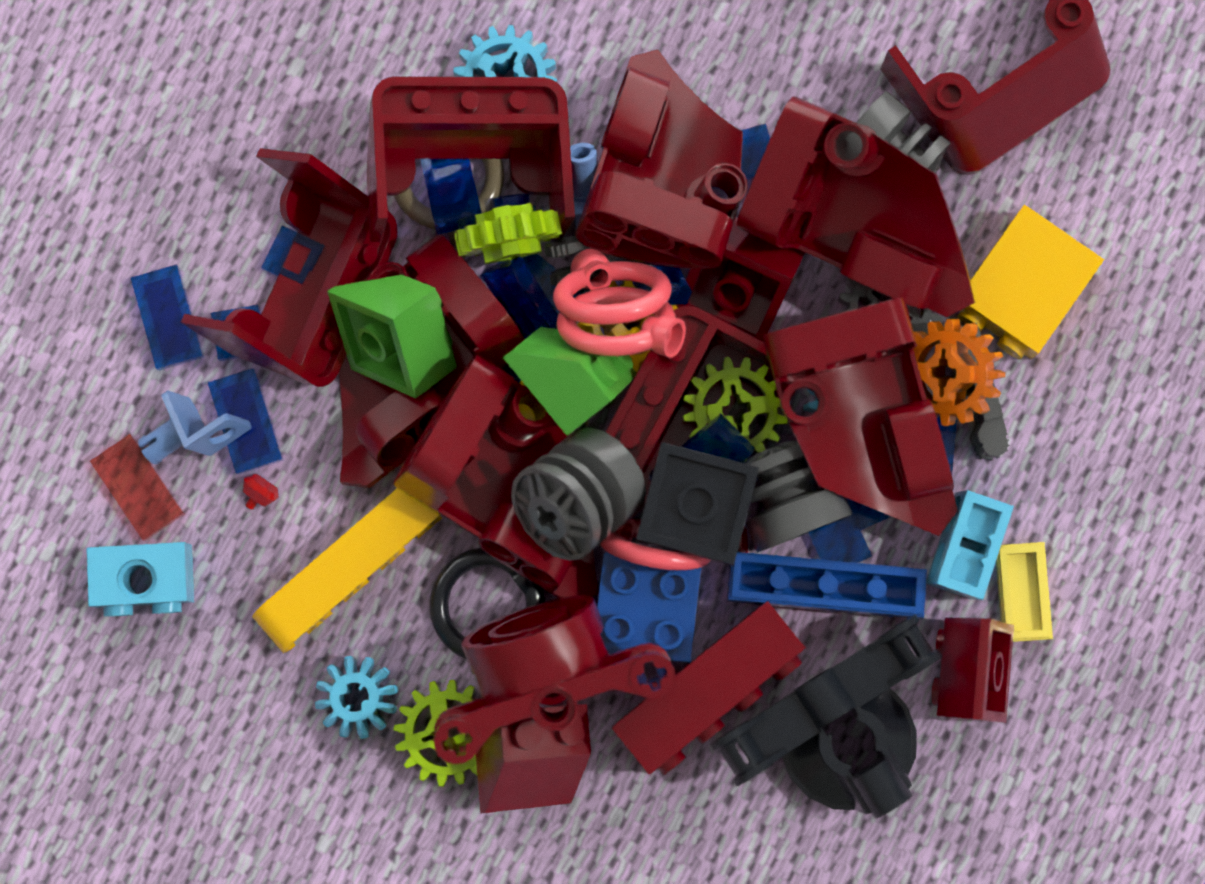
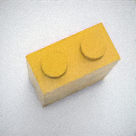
(1029, 283)

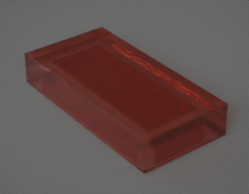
(137, 487)

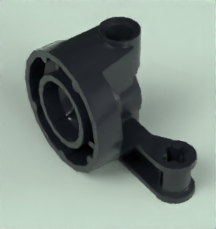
(858, 684)

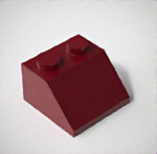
(747, 283)
(973, 669)
(532, 766)

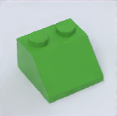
(394, 332)
(567, 380)

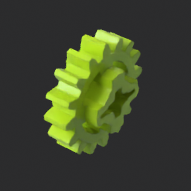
(508, 233)
(756, 405)
(416, 741)

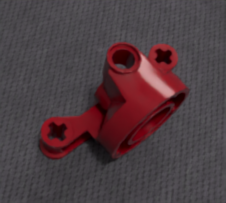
(543, 658)

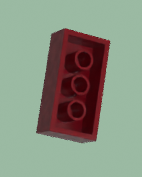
(708, 688)

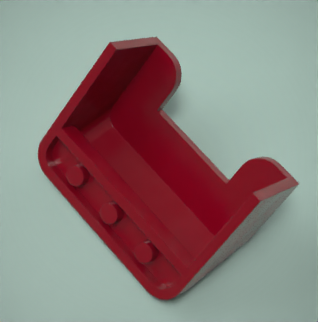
(655, 399)

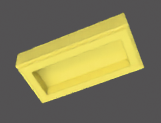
(1024, 590)

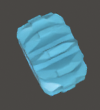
(343, 687)

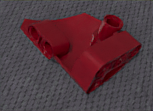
(658, 172)
(872, 422)
(385, 423)

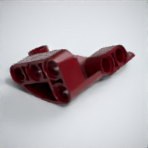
(868, 215)
(469, 466)

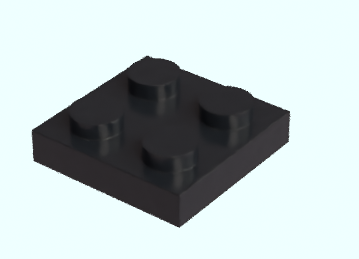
(697, 503)

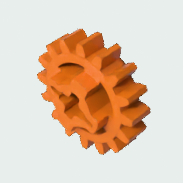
(954, 354)

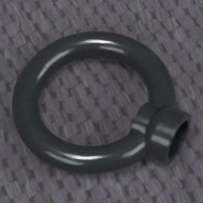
(449, 576)

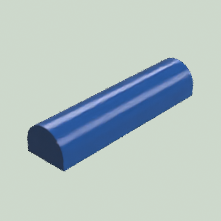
(827, 585)

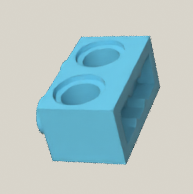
(970, 545)

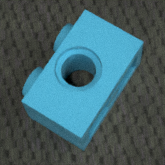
(111, 573)

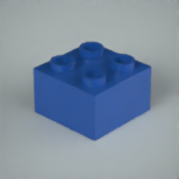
(648, 607)

